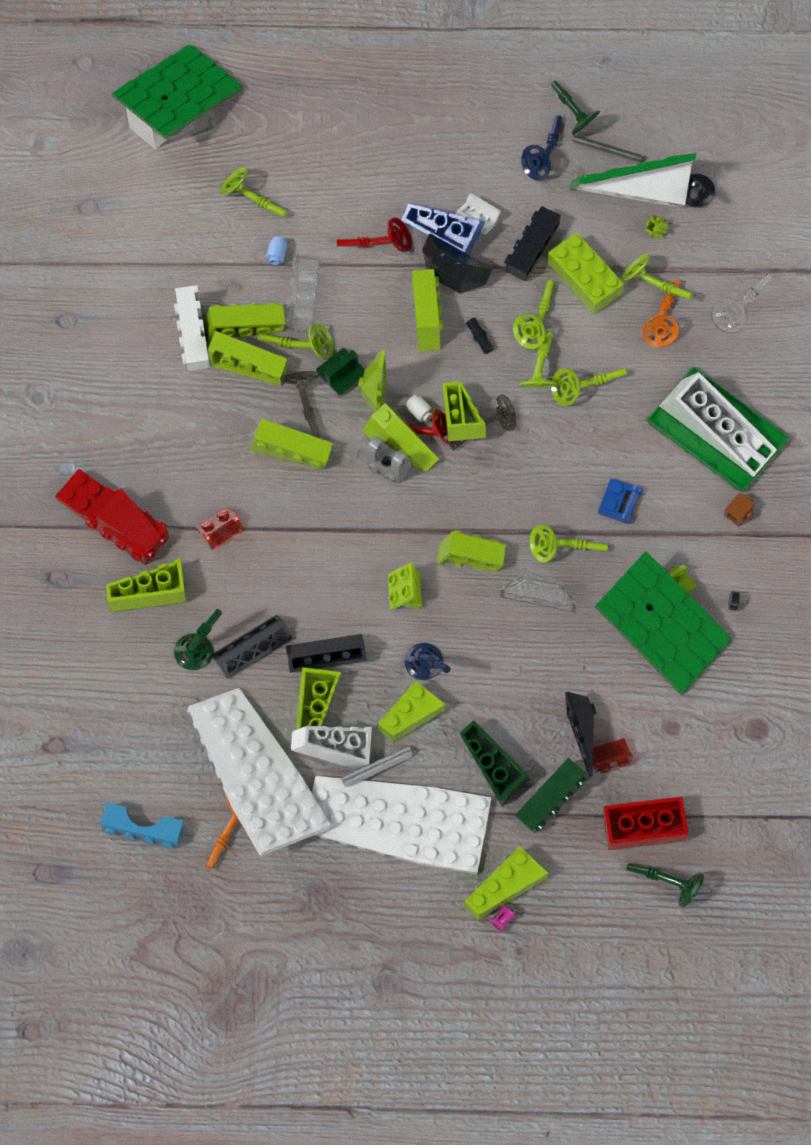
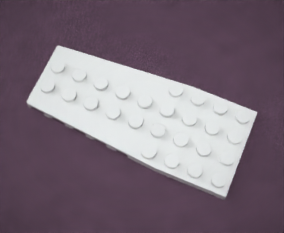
(256, 773)
(406, 821)

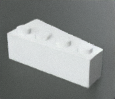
(192, 328)
(334, 744)

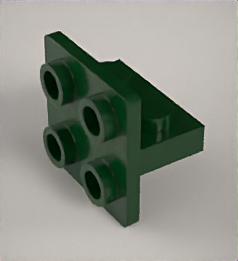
(341, 371)

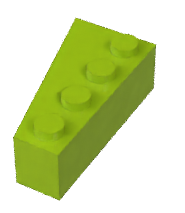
(426, 309)
(246, 359)
(290, 444)
(314, 696)

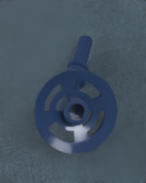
(541, 160)
(425, 661)

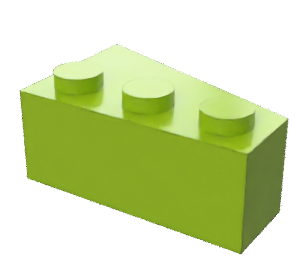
(461, 415)
(472, 551)
(409, 712)

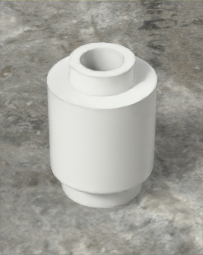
(419, 408)

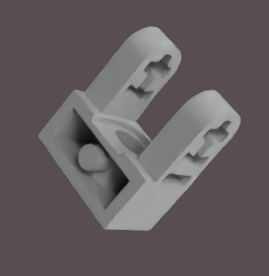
(379, 453)

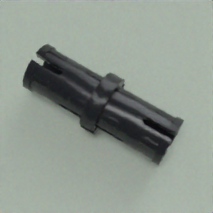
(479, 335)

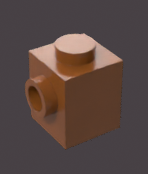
(740, 509)

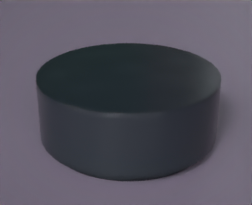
(733, 601)

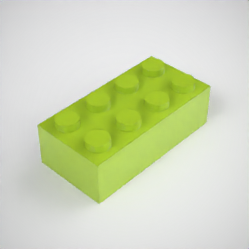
(585, 273)

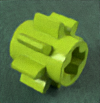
(656, 226)

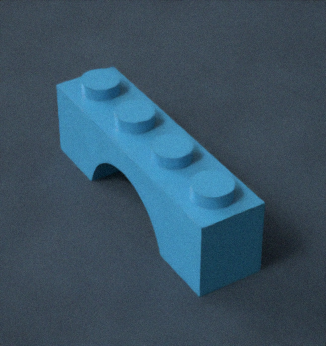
(165, 832)

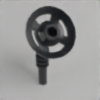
(696, 190)

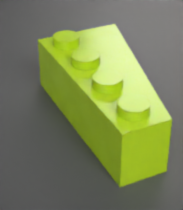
(244, 320)
(148, 588)
(512, 878)

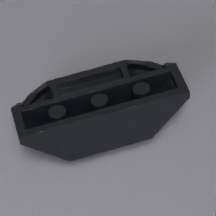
(454, 266)

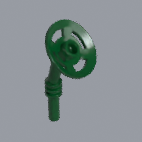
(566, 99)
(195, 647)
(687, 888)

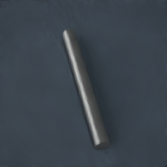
(607, 148)

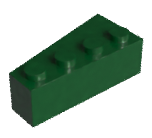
(497, 767)

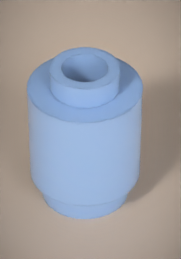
(276, 250)

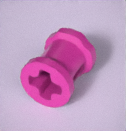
(502, 918)

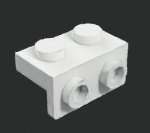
(480, 210)

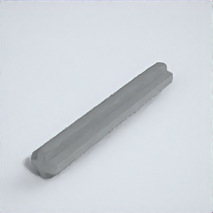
(377, 766)

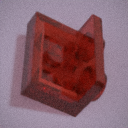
(219, 527)
(611, 755)

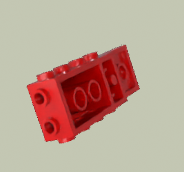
(114, 516)

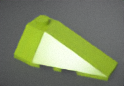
(374, 381)
(400, 436)

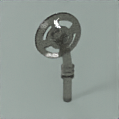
(301, 380)
(500, 414)

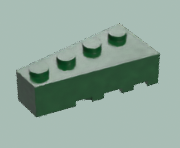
(552, 795)

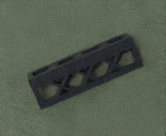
(248, 640)

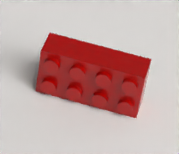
(645, 823)

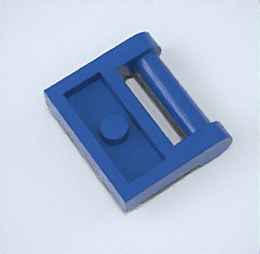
(614, 497)

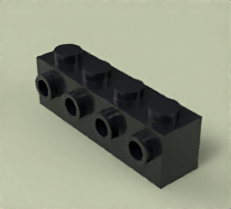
(533, 243)
(326, 653)

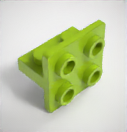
(405, 587)

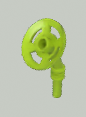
(238, 185)
(638, 269)
(532, 329)
(316, 343)
(538, 379)
(572, 386)
(551, 541)

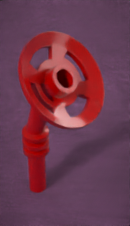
(393, 237)
(438, 429)

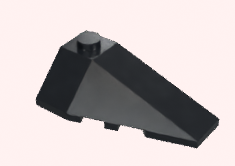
(581, 718)

